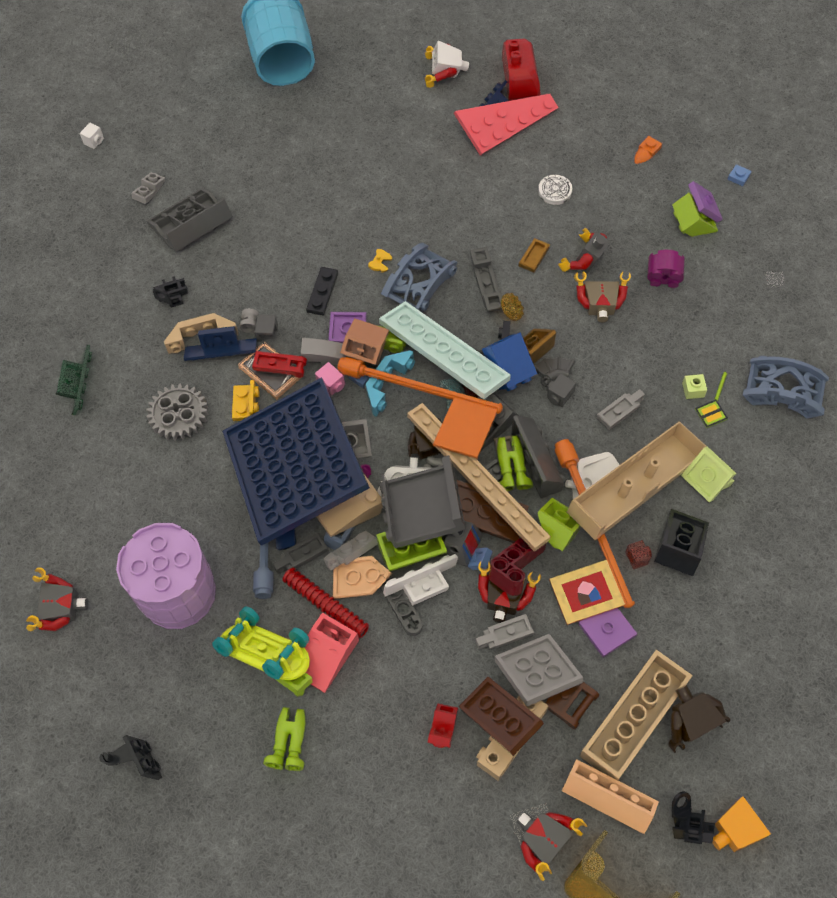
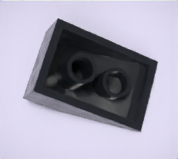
(682, 542)

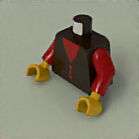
(499, 600)

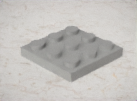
(538, 669)

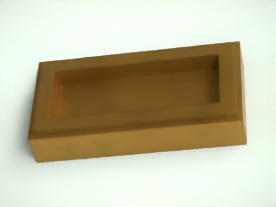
(534, 255)

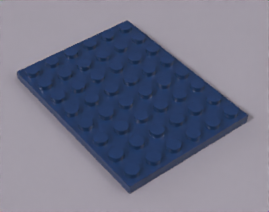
(293, 461)

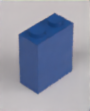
(512, 357)

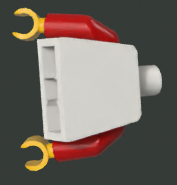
(445, 62)

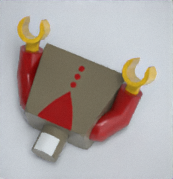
(601, 297)

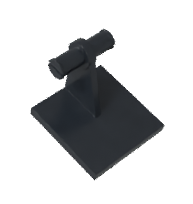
(137, 751)

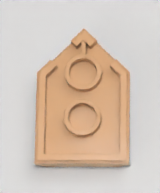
(359, 577)

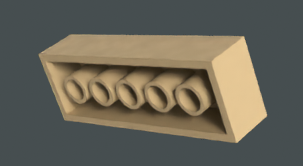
(635, 716)

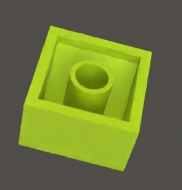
(690, 219)
(558, 524)

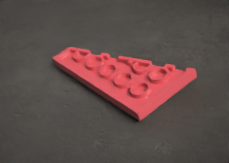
(497, 122)

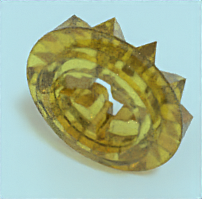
(512, 311)

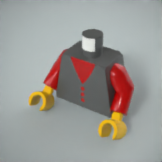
(590, 253)
(56, 603)
(546, 838)

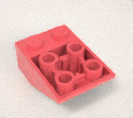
(328, 650)

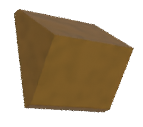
(539, 342)

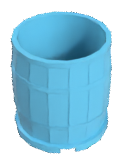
(278, 40)

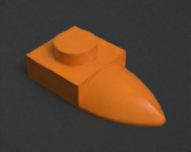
(647, 150)

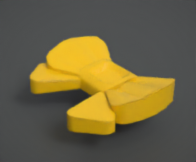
(376, 264)

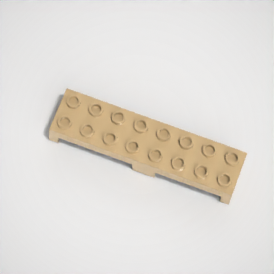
(635, 480)

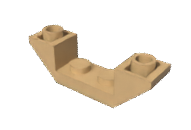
(175, 343)

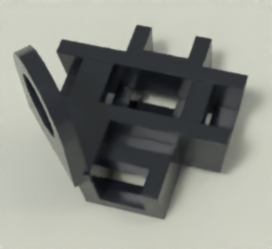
(163, 295)
(684, 828)

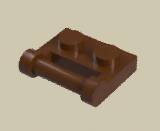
(561, 702)

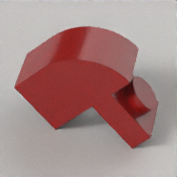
(443, 726)

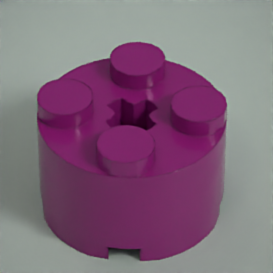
(666, 268)

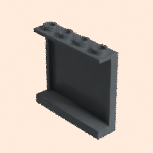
(422, 505)

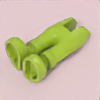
(517, 455)
(283, 730)

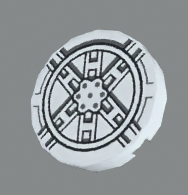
(555, 189)

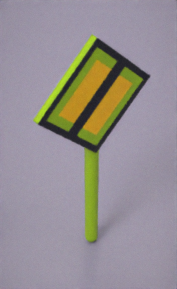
(712, 412)

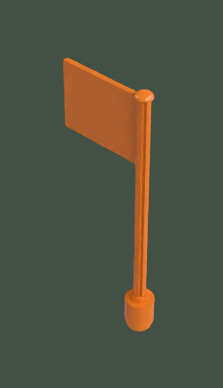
(465, 422)

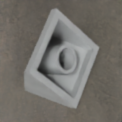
(359, 437)

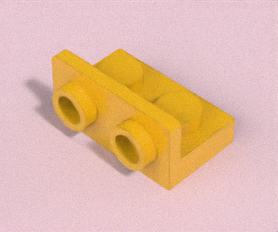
(245, 401)

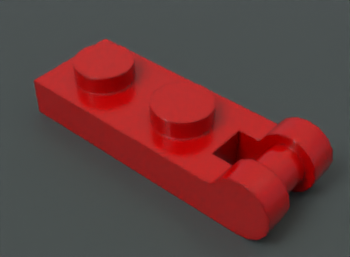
(279, 363)

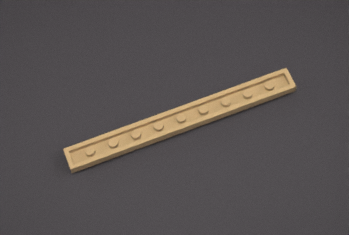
(484, 483)

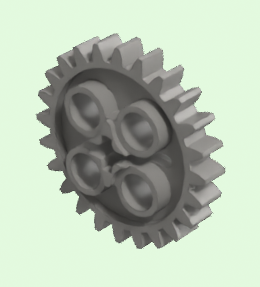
(180, 425)

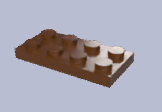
(483, 515)
(501, 715)

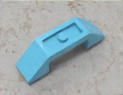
(400, 362)

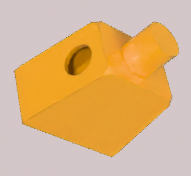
(739, 827)

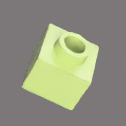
(694, 386)

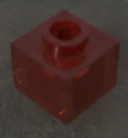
(638, 554)

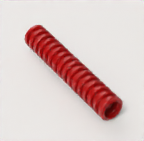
(324, 601)

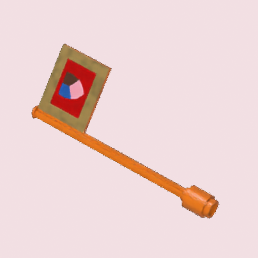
(593, 587)

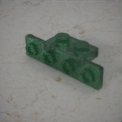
(72, 378)

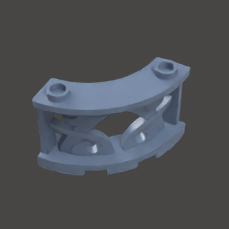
(429, 259)
(804, 373)

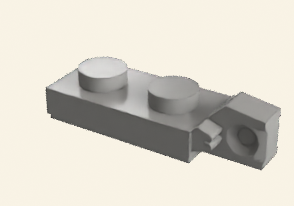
(620, 409)
(351, 550)
(505, 633)

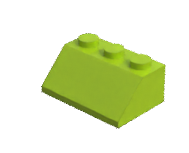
(406, 555)

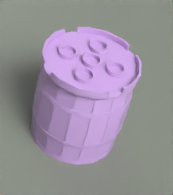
(167, 575)

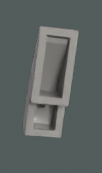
(321, 351)

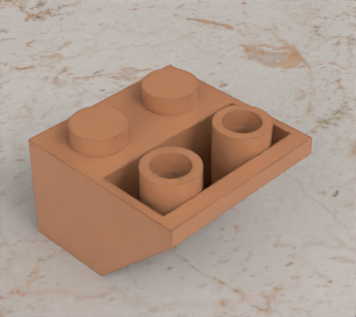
(365, 341)

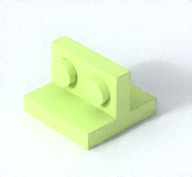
(709, 474)

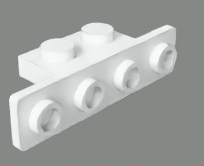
(424, 582)

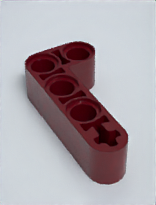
(507, 566)

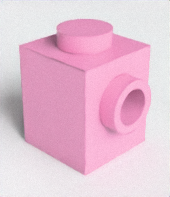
(333, 378)

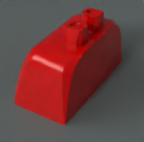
(520, 69)

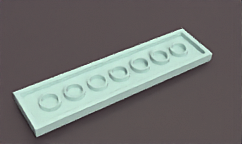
(445, 350)

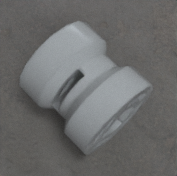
(249, 320)

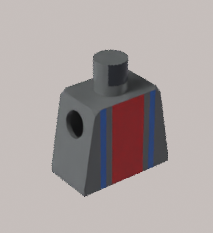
(463, 543)

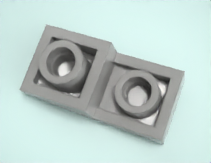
(149, 187)

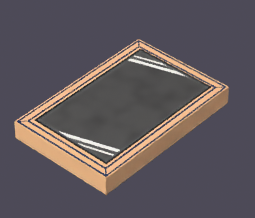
(273, 383)

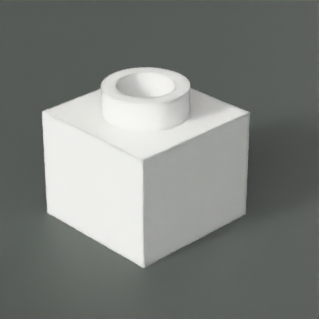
(91, 135)

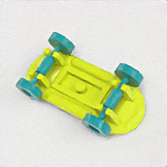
(264, 649)

